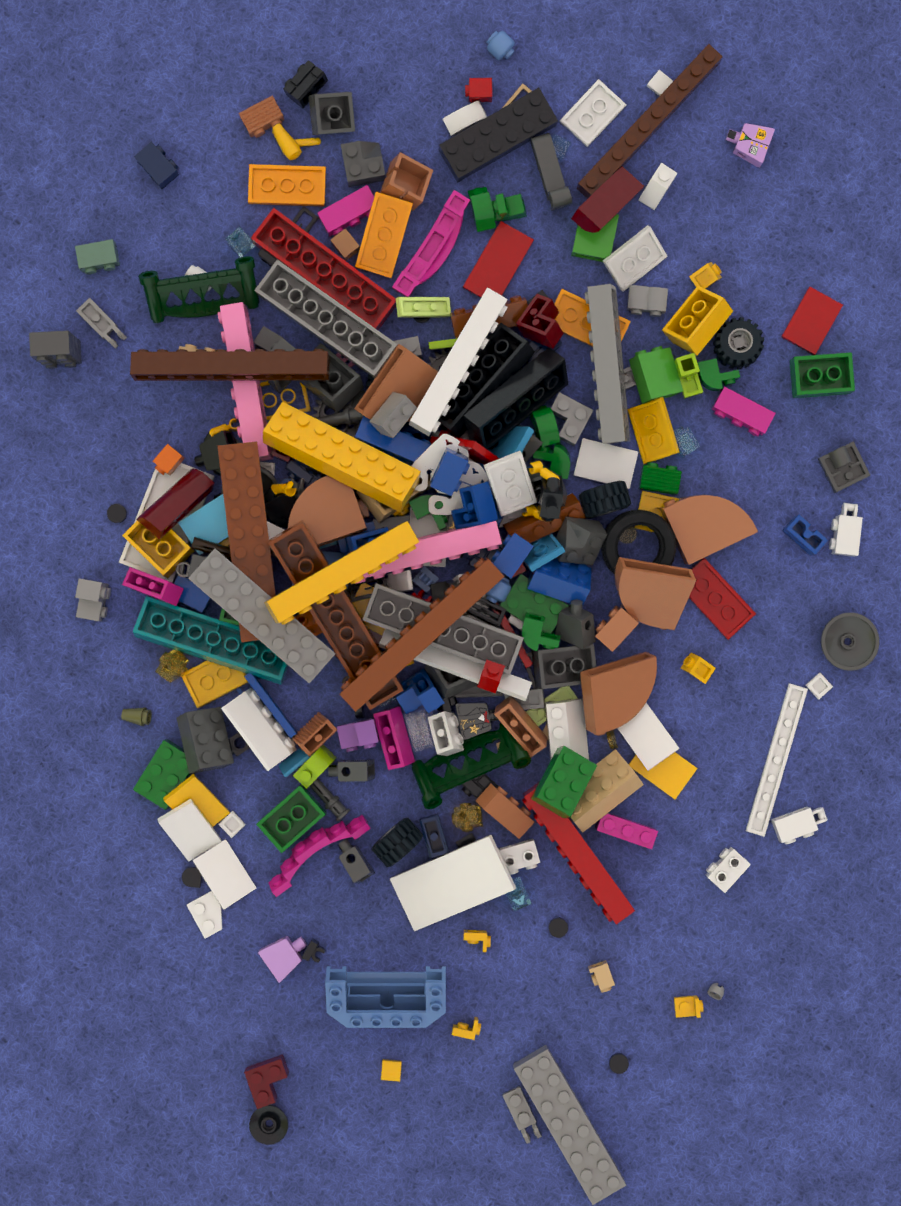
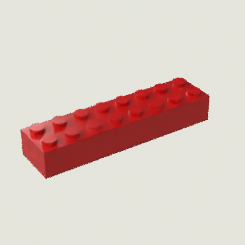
(323, 268)
(581, 860)

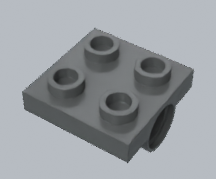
(844, 467)

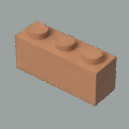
(521, 726)
(505, 810)

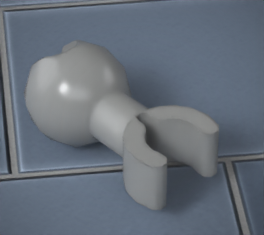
(300, 488)

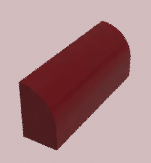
(607, 201)
(176, 503)

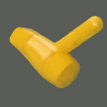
(290, 146)

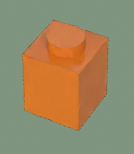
(168, 460)

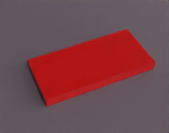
(498, 261)
(719, 600)

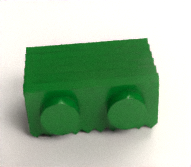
(660, 479)

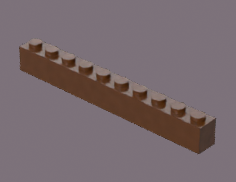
(651, 120)
(229, 365)

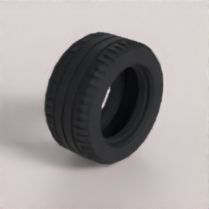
(631, 518)

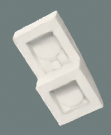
(464, 118)

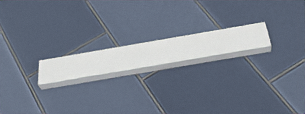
(464, 668)
(776, 760)

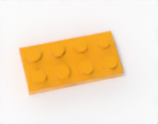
(287, 185)
(384, 234)
(573, 317)

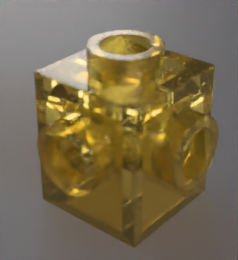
(172, 665)
(467, 817)

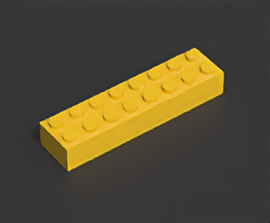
(341, 456)
(341, 572)

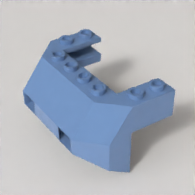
(385, 998)

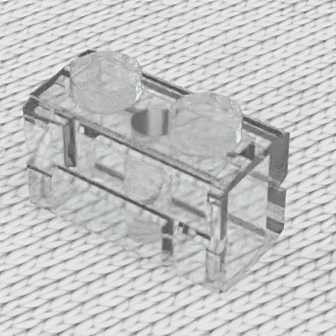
(419, 729)

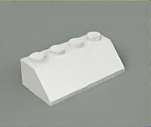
(567, 726)
(259, 729)

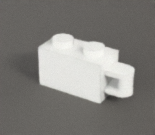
(846, 532)
(798, 824)

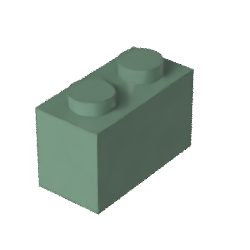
(97, 256)

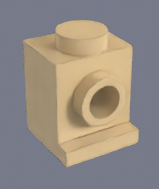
(601, 976)

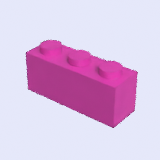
(347, 211)
(743, 412)
(153, 586)
(394, 738)
(627, 830)

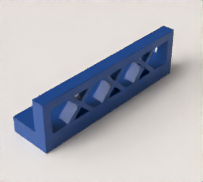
(270, 704)

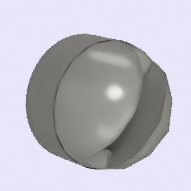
(181, 567)
(714, 988)

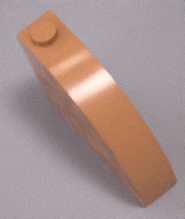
(400, 374)
(328, 511)
(705, 525)
(653, 591)
(617, 691)

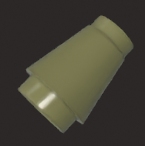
(138, 716)

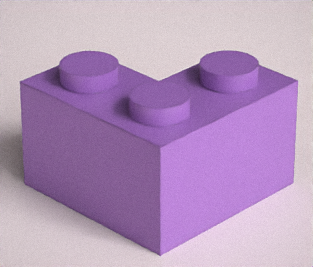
(358, 734)

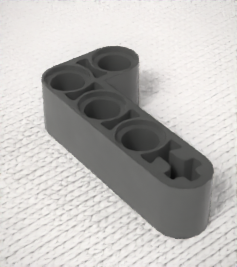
(550, 172)

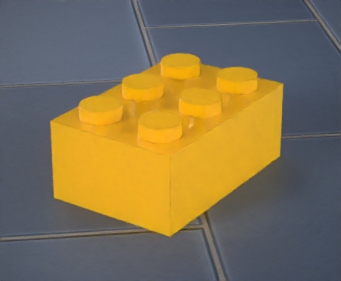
(697, 320)
(162, 553)

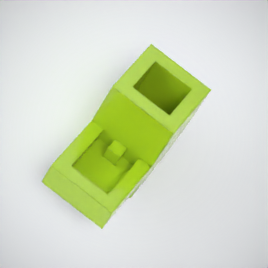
(688, 373)
(314, 766)

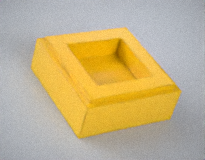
(391, 1070)

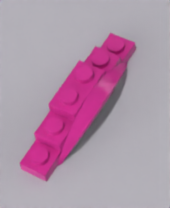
(435, 246)
(310, 845)

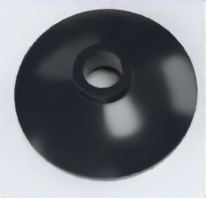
(268, 1134)

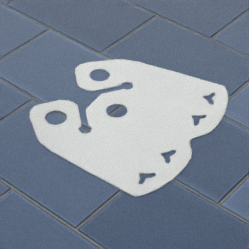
(431, 459)

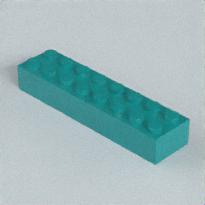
(206, 639)

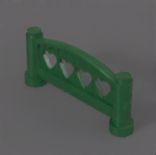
(158, 291)
(433, 785)

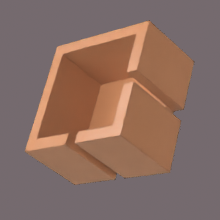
(407, 180)
(616, 628)

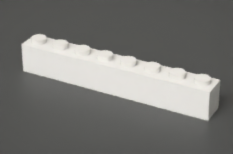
(458, 361)

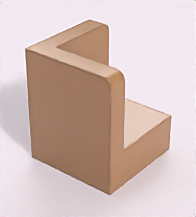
(345, 244)

